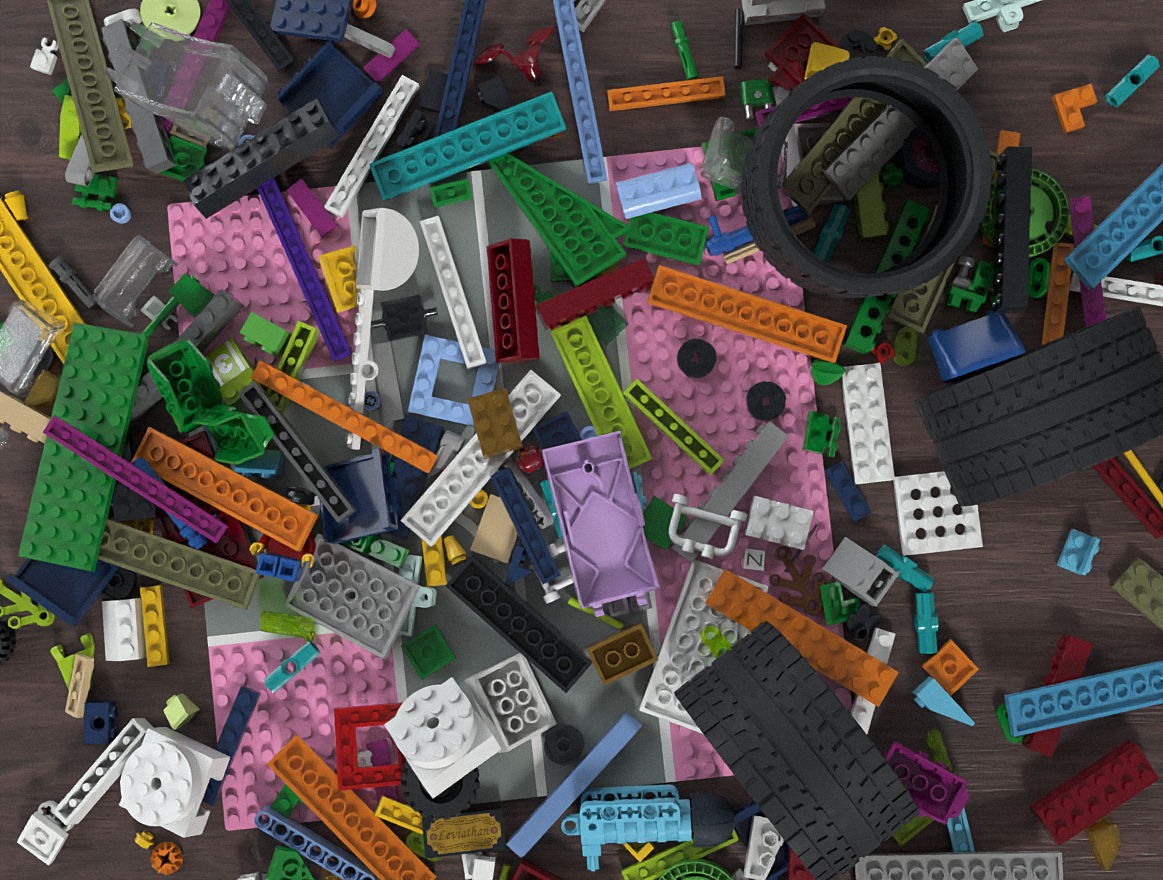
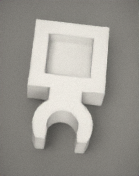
(45, 60)
(152, 308)

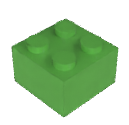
(263, 332)

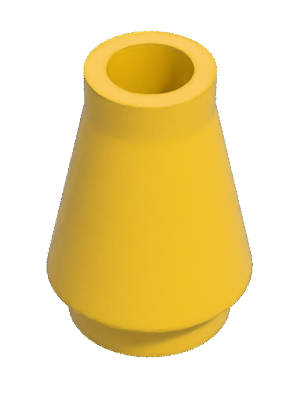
(17, 205)
(455, 552)

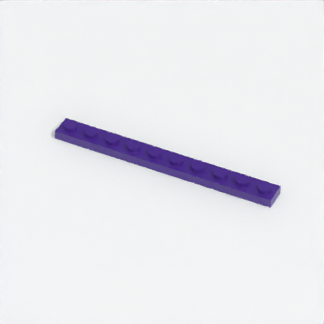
(304, 270)

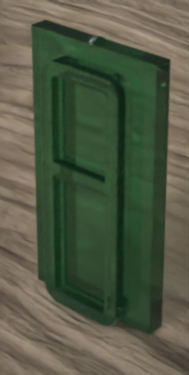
(606, 323)

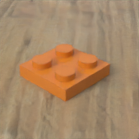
(950, 667)

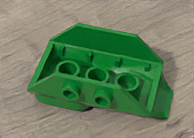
(184, 381)
(236, 433)

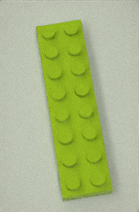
(599, 388)

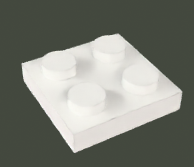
(42, 838)

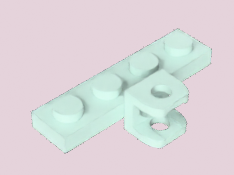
(1006, 10)
(411, 571)

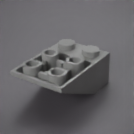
(860, 572)

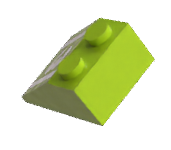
(231, 371)

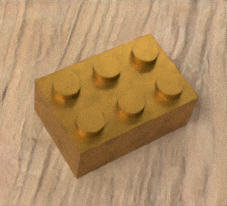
(494, 423)
(622, 653)

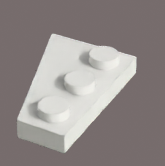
(762, 848)

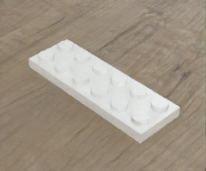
(867, 424)

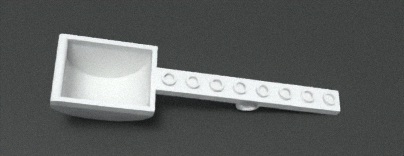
(384, 262)

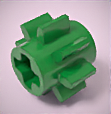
(891, 175)

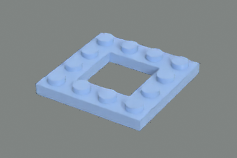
(421, 399)

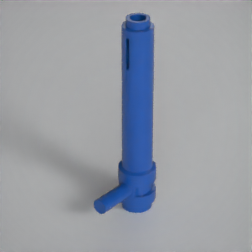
(727, 241)
(195, 538)

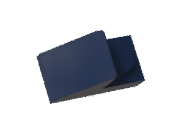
(515, 571)

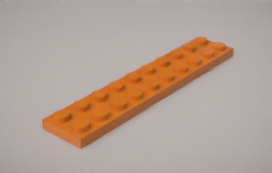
(746, 314)
(227, 489)
(815, 643)
(346, 814)

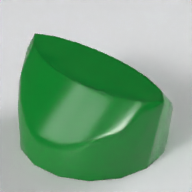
(826, 372)

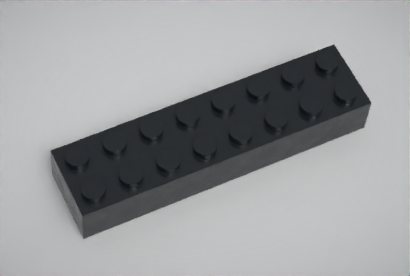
(261, 158)
(1012, 230)
(519, 623)

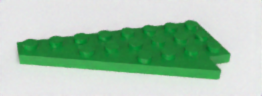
(570, 226)

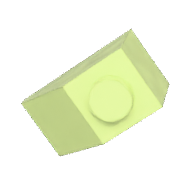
(180, 710)

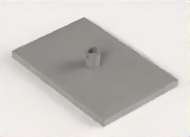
(329, 598)

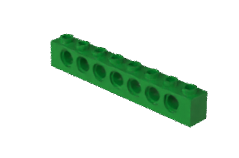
(910, 212)

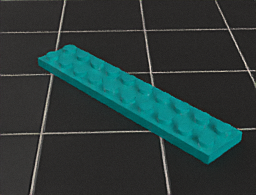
(467, 146)

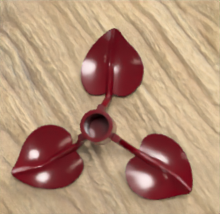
(526, 60)

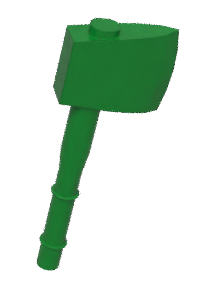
(186, 292)

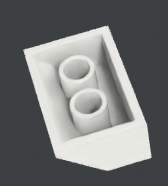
(123, 629)

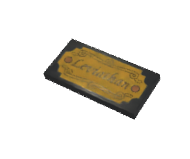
(464, 834)

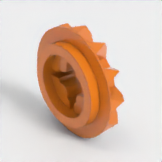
(175, 857)

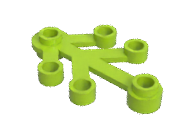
(22, 604)

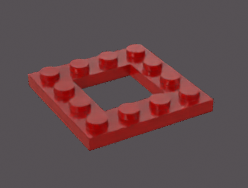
(348, 772)

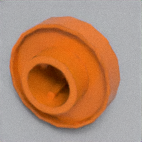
(364, 8)

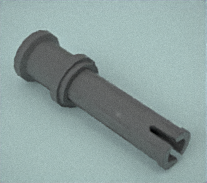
(69, 276)

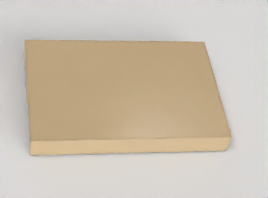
(495, 532)

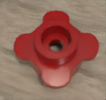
(889, 352)

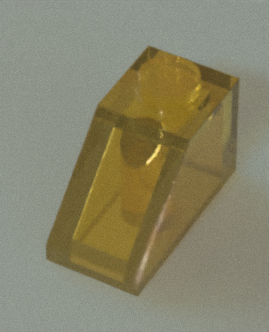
(44, 389)
(1104, 842)

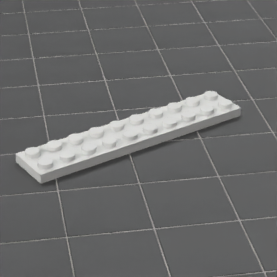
(469, 469)

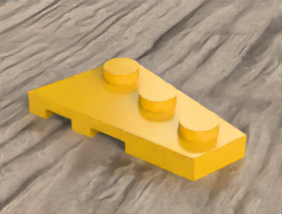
(340, 276)

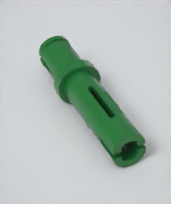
(681, 42)

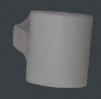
(450, 446)

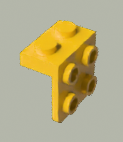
(823, 56)

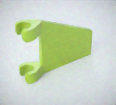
(67, 663)

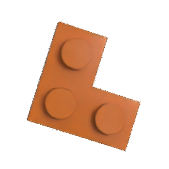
(1069, 105)

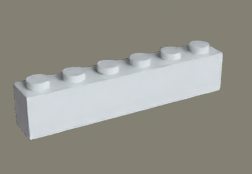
(102, 773)

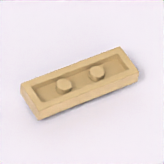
(79, 685)

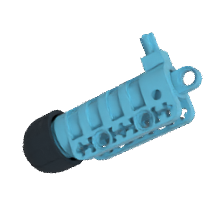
(646, 820)

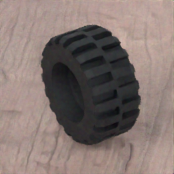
(439, 806)

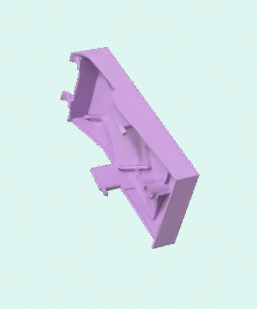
(600, 521)

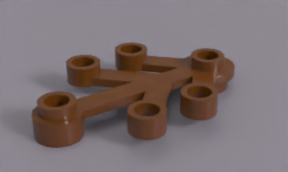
(800, 582)

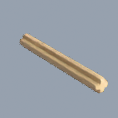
(751, 248)

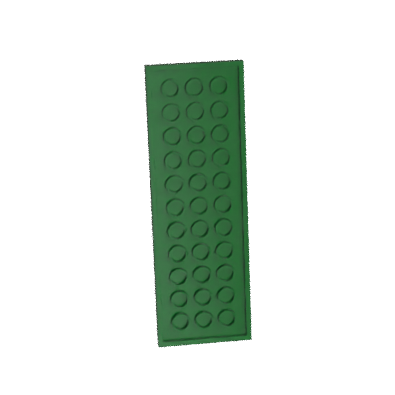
(69, 492)

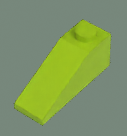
(69, 129)

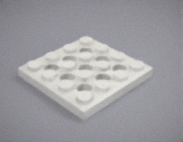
(948, 520)

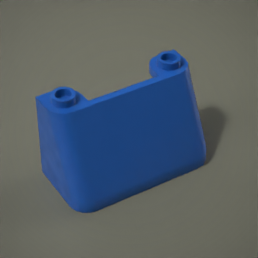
(974, 345)

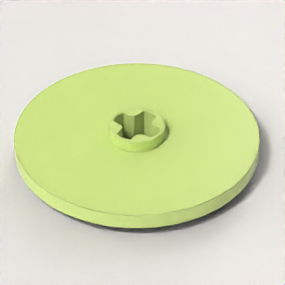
(184, 19)

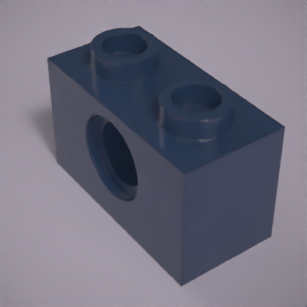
(93, 731)

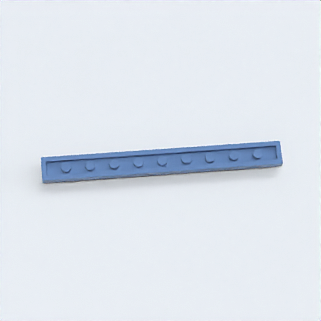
(580, 91)

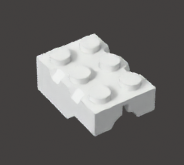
(778, 522)

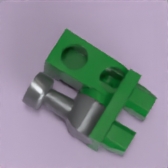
(973, 289)

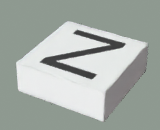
(754, 559)

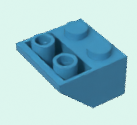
(268, 465)

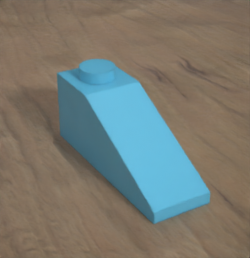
(935, 698)

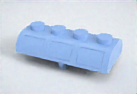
(658, 190)

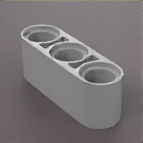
(79, 167)

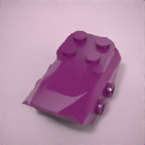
(931, 785)

